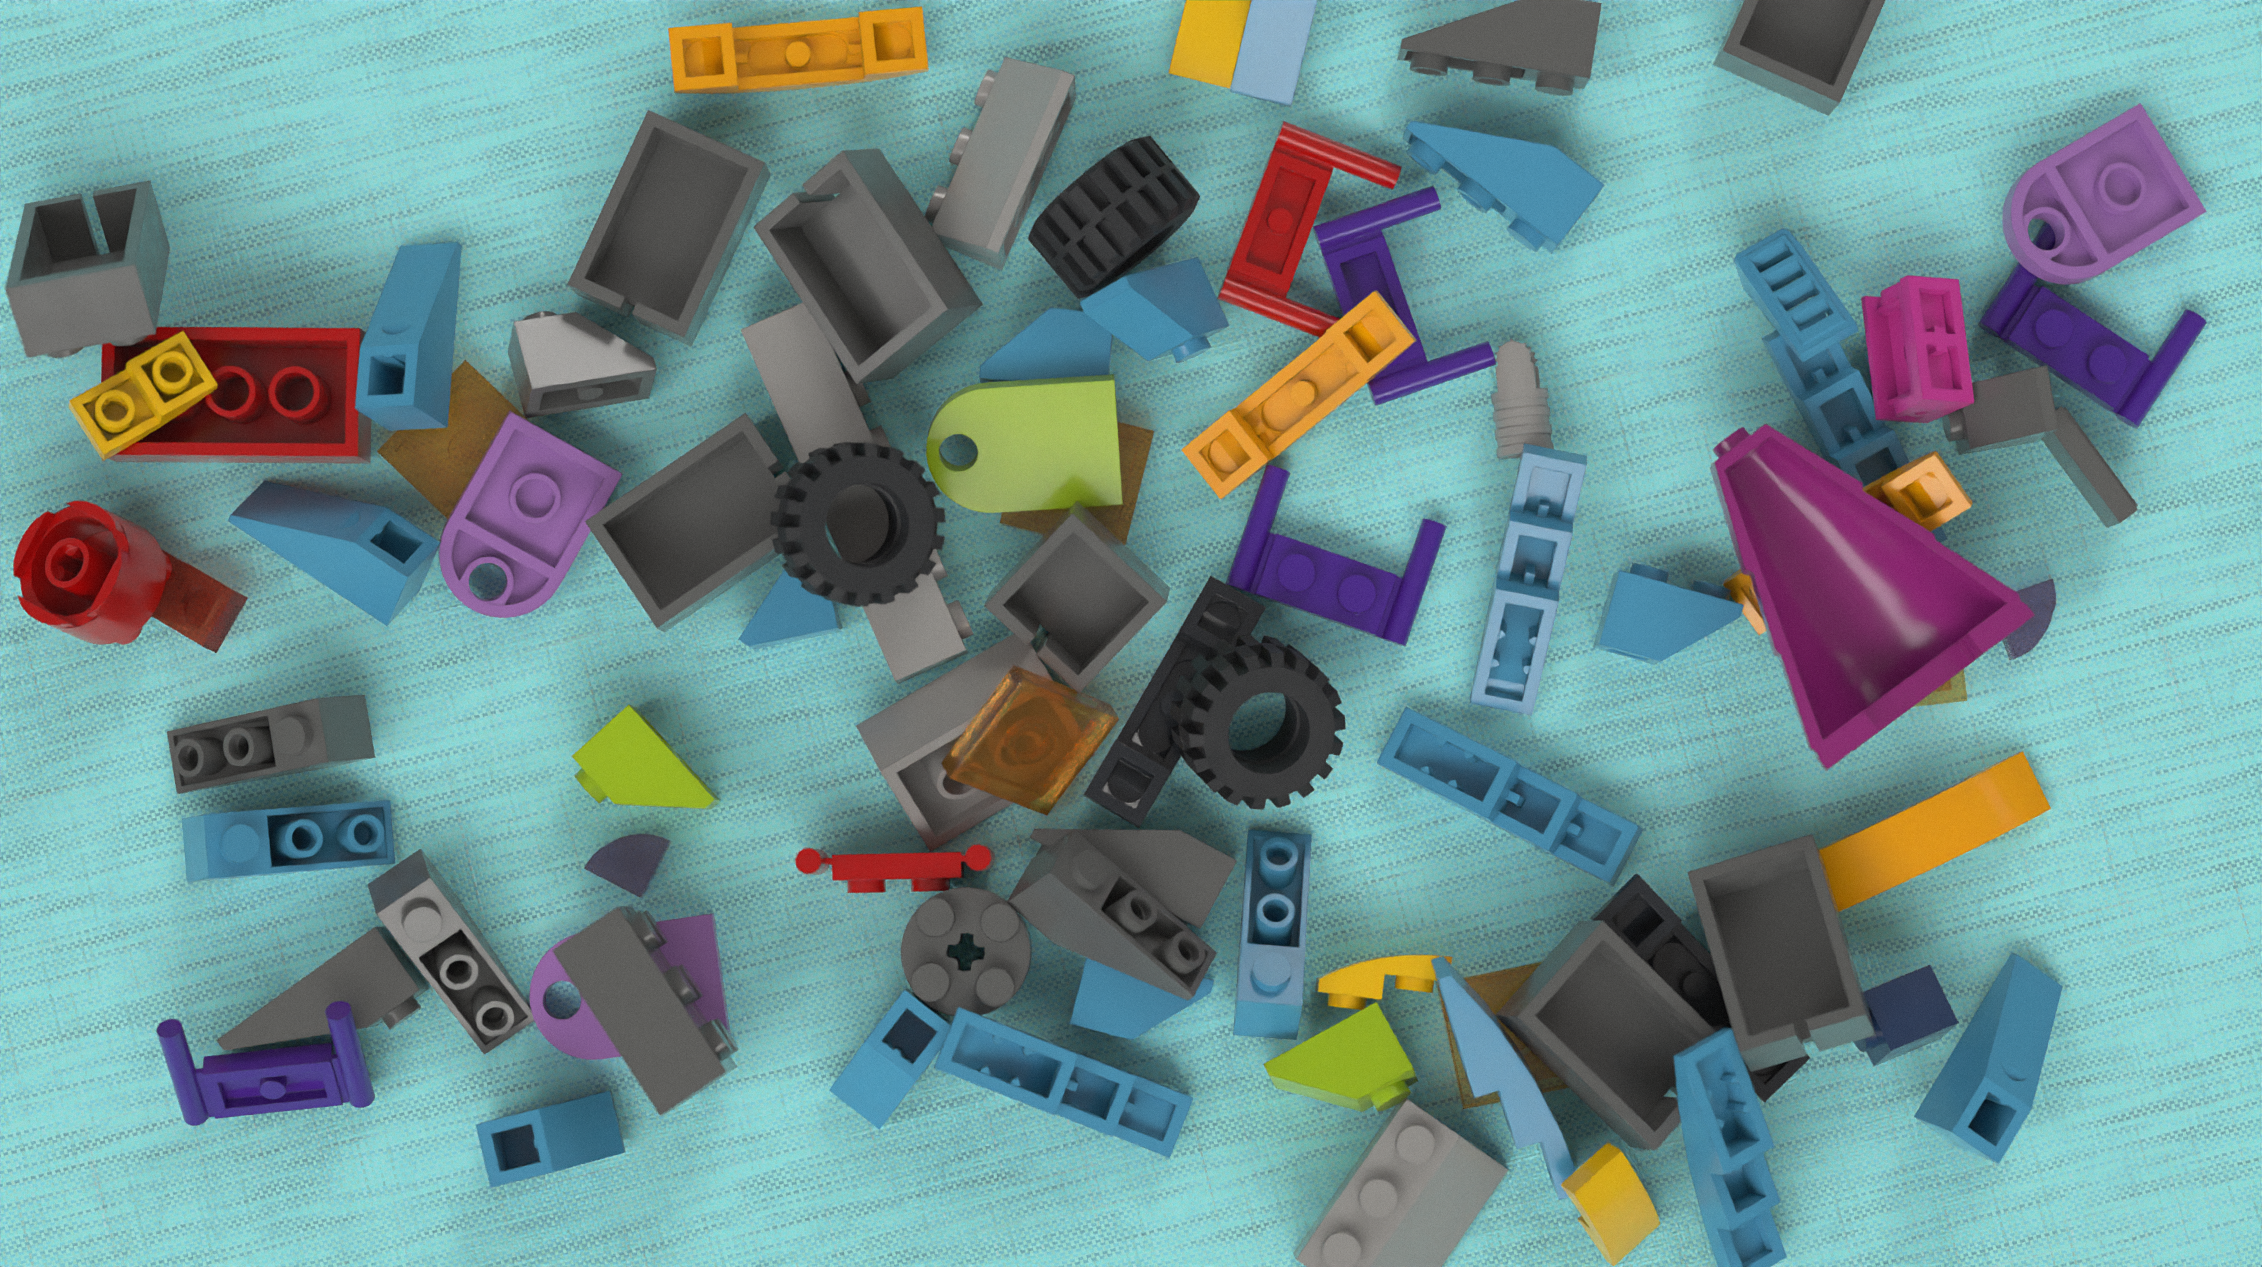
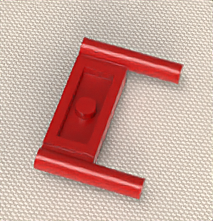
(1283, 219)
(870, 871)

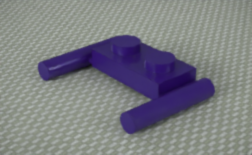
(1361, 263)
(2083, 349)
(1328, 582)
(269, 1078)

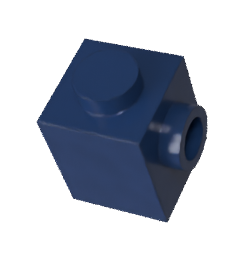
(1906, 1015)

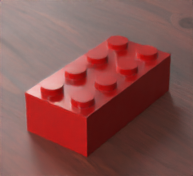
(276, 398)

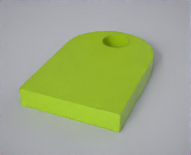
(1035, 444)

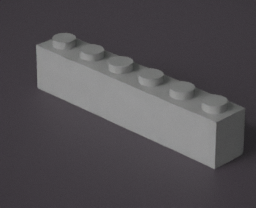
(821, 408)

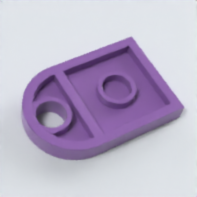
(2101, 199)
(524, 515)
(690, 943)

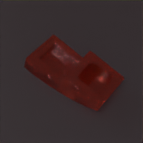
(198, 604)

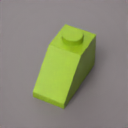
(638, 767)
(1348, 1064)

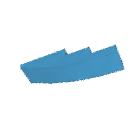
(1839, 411)
(1528, 579)
(1509, 796)
(1496, 1064)
(1063, 1082)
(1725, 1152)

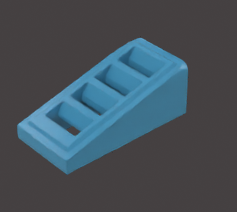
(1777, 262)

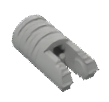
(1520, 403)

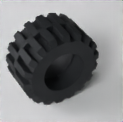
(1113, 216)
(910, 529)
(1296, 750)

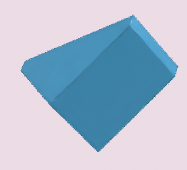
(790, 616)

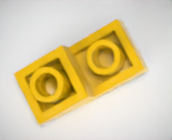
(1209, 40)
(143, 396)
(1361, 980)
(1611, 1203)

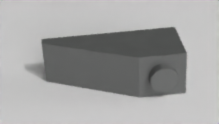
(366, 974)

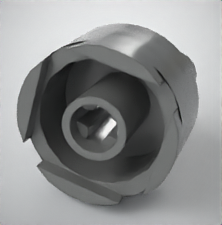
(941, 923)

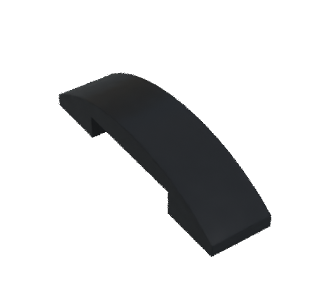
(1145, 747)
(1683, 963)

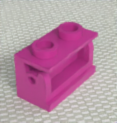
(1917, 350)

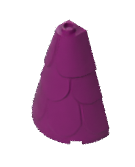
(1851, 590)

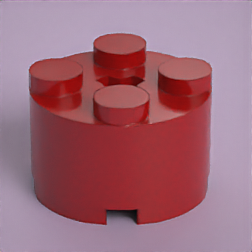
(90, 573)

